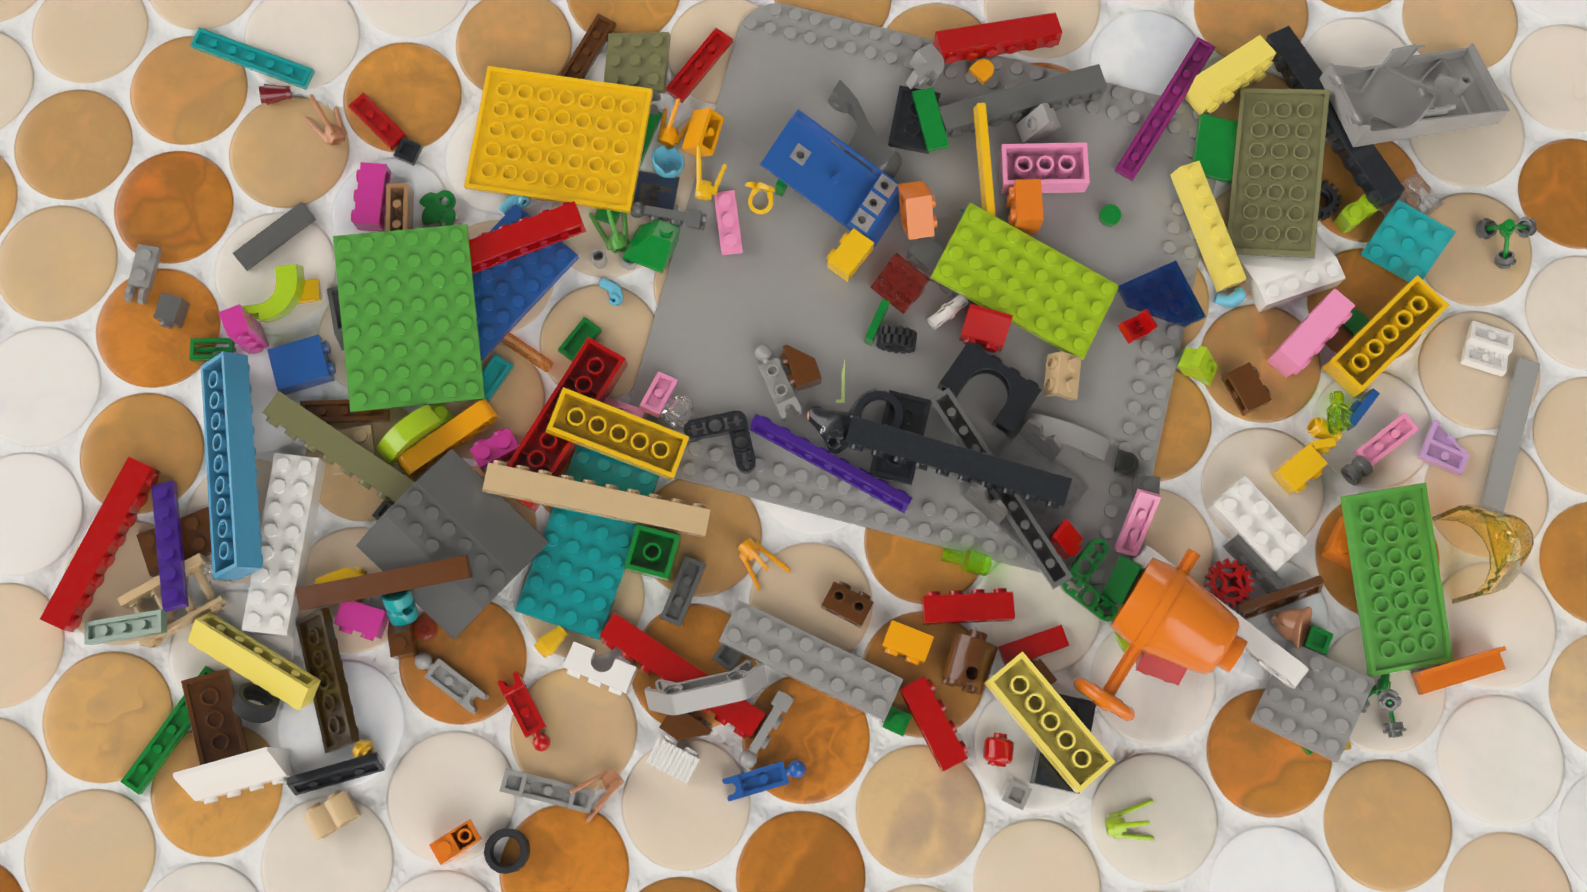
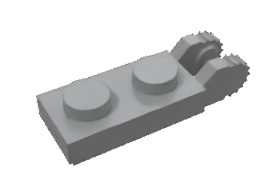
(142, 273)

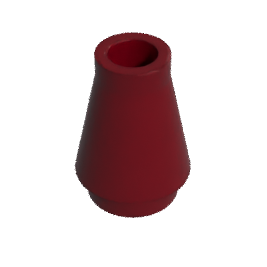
(274, 93)

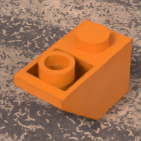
(455, 842)

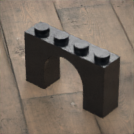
(974, 362)

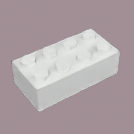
(1253, 517)

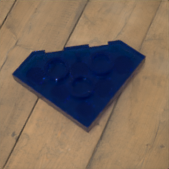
(1164, 295)

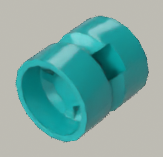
(400, 607)

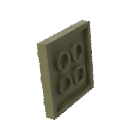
(638, 59)

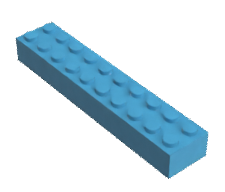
(231, 467)

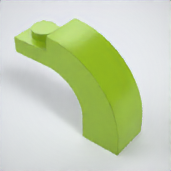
(286, 296)
(411, 430)

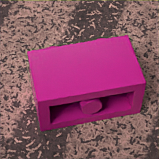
(361, 618)

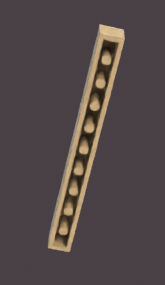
(596, 500)

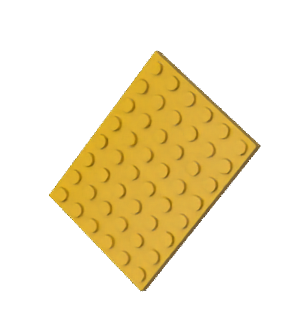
(559, 139)

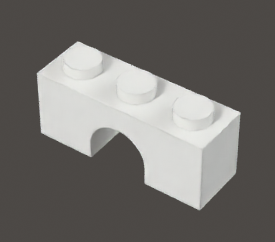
(618, 677)

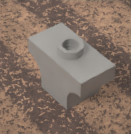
(1038, 123)

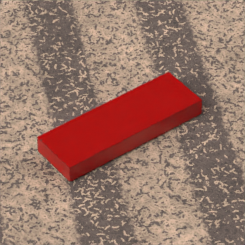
(377, 121)
(1035, 645)

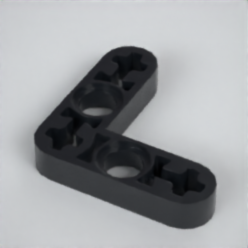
(734, 431)

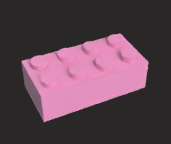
(1058, 165)
(1312, 334)

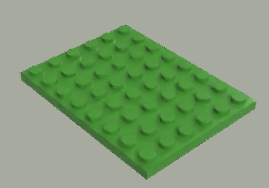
(408, 317)

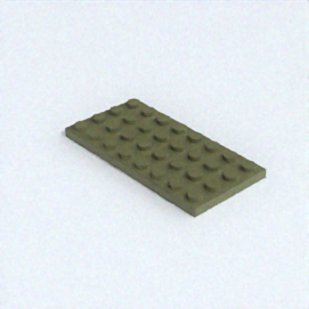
(1278, 172)

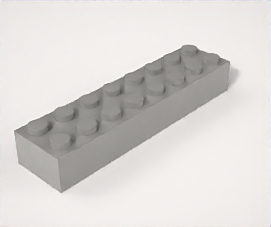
(810, 661)

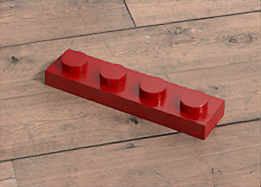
(699, 65)

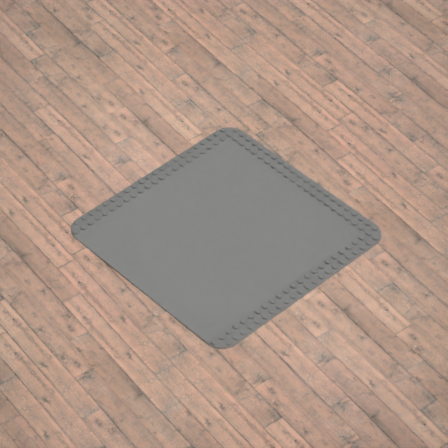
(784, 294)

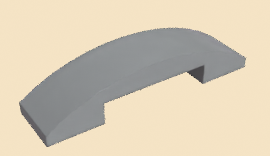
(1072, 436)
(546, 790)

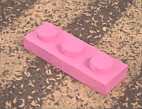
(728, 223)
(1387, 439)
(1137, 522)

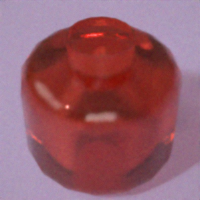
(425, 629)

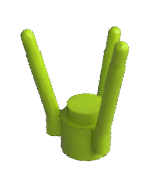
(1117, 825)

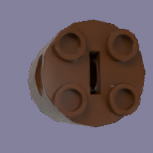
(969, 662)

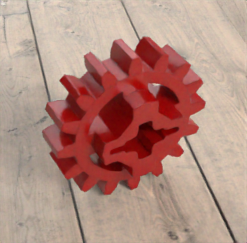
(1236, 586)

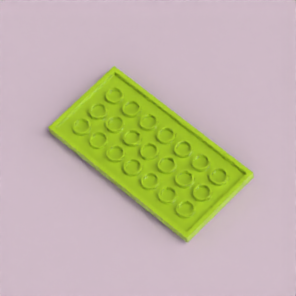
(1025, 279)

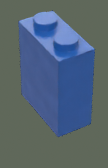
(301, 364)

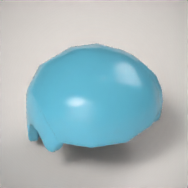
(667, 162)

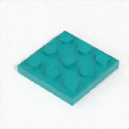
(1407, 242)

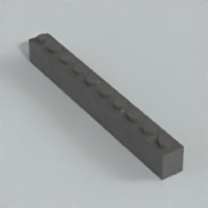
(1018, 513)

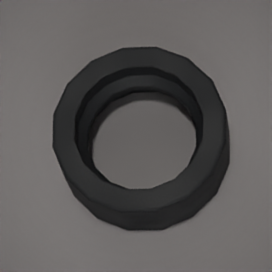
(253, 712)
(489, 848)

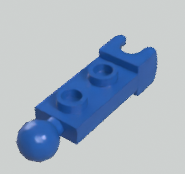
(764, 778)

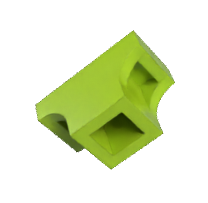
(1198, 364)

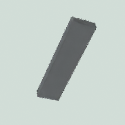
(274, 236)

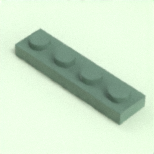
(125, 627)

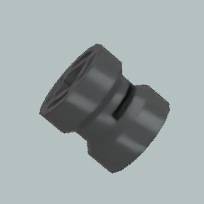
(1359, 468)

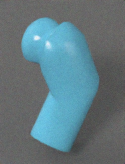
(522, 202)
(614, 290)
(1231, 300)

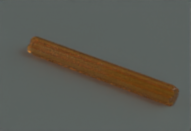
(527, 352)

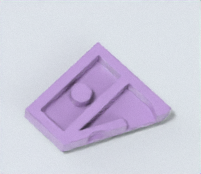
(1443, 450)

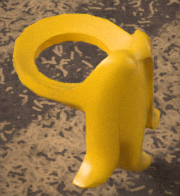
(760, 186)

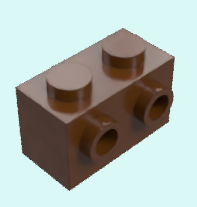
(847, 604)

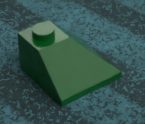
(653, 245)

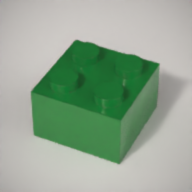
(652, 553)

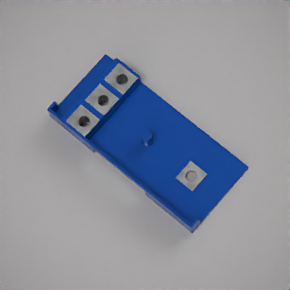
(833, 177)

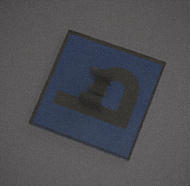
(656, 190)

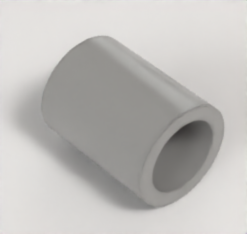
(596, 253)

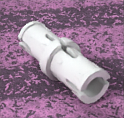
(947, 311)

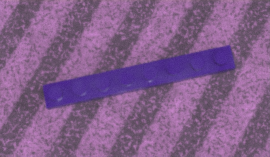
(836, 466)

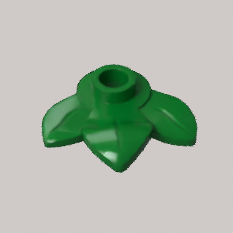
(436, 211)

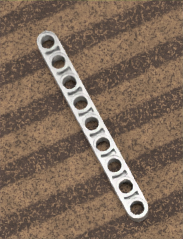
(1259, 646)

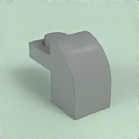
(927, 66)

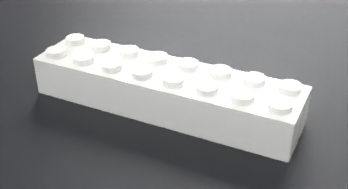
(285, 545)

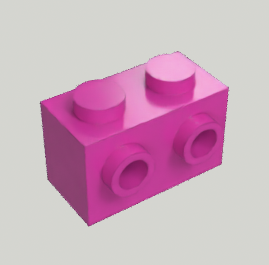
(499, 447)

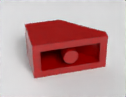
(1066, 540)

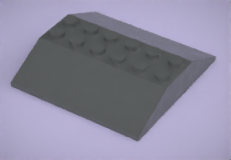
(450, 518)

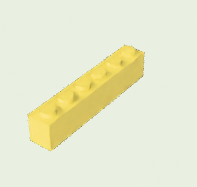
(1208, 226)
(253, 661)

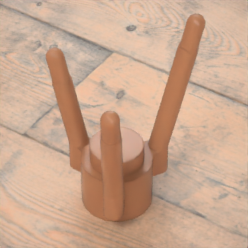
(333, 134)
(610, 783)

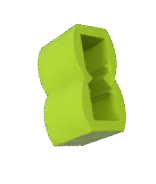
(1354, 214)

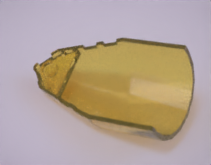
(1506, 539)

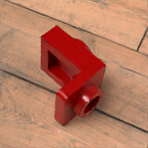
(1137, 326)

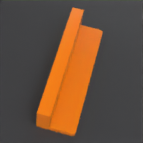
(1458, 670)

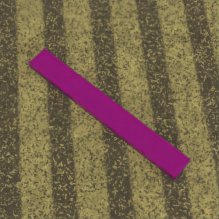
(1164, 109)

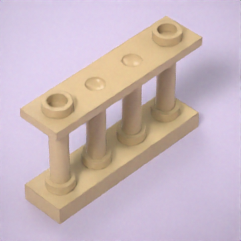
(151, 588)

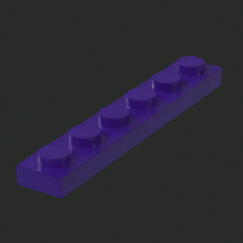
(169, 546)

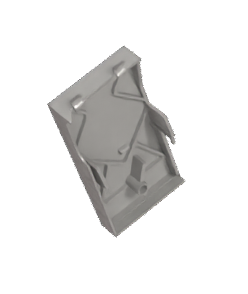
(1414, 95)

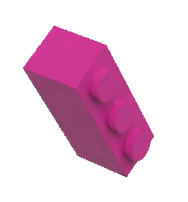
(370, 197)
(244, 329)

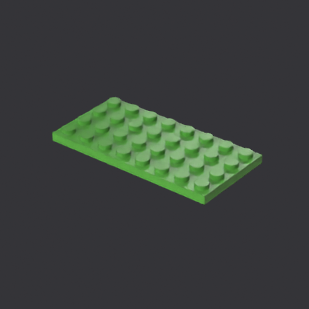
(1396, 579)

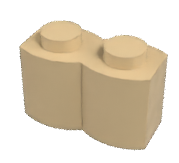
(331, 815)

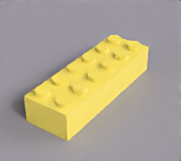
(1049, 722)

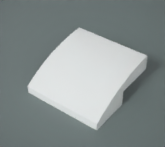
(1487, 348)

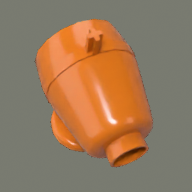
(1170, 620)

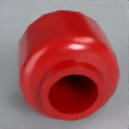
(998, 750)

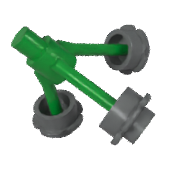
(1487, 228)
(1387, 700)

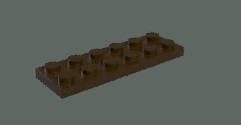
(332, 696)

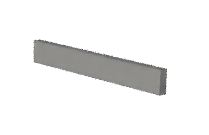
(1510, 433)

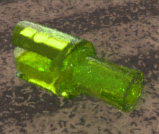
(1337, 414)
(969, 561)

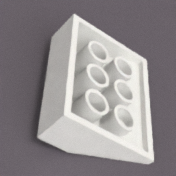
(1287, 279)
(236, 774)

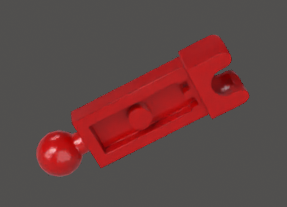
(525, 711)

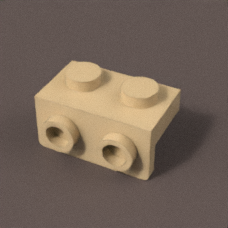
(1062, 375)

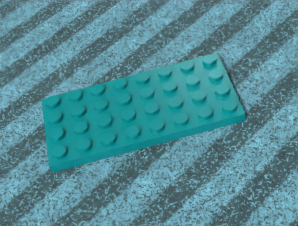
(586, 554)

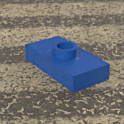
(1360, 407)

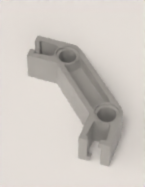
(706, 691)

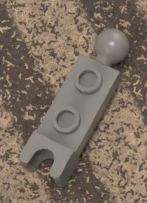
(776, 382)
(450, 681)
(780, 704)

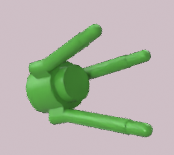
(617, 241)

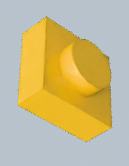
(1324, 446)

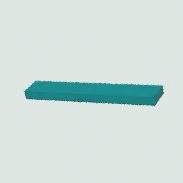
(252, 58)

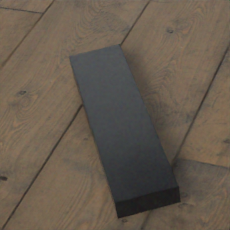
(335, 773)

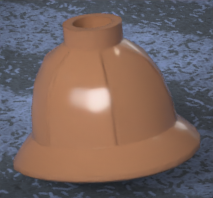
(1293, 624)

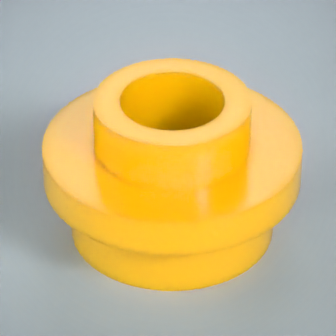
(362, 748)

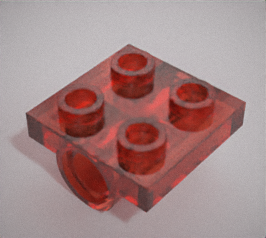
(900, 283)

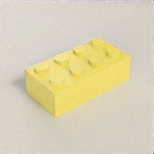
(1229, 75)

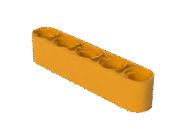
(447, 437)

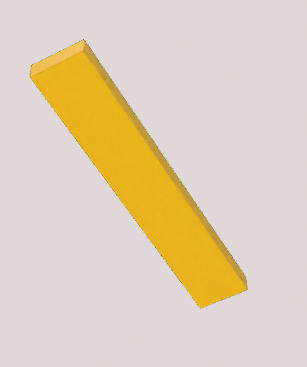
(984, 158)

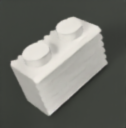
(673, 760)

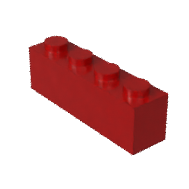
(968, 607)
(933, 724)

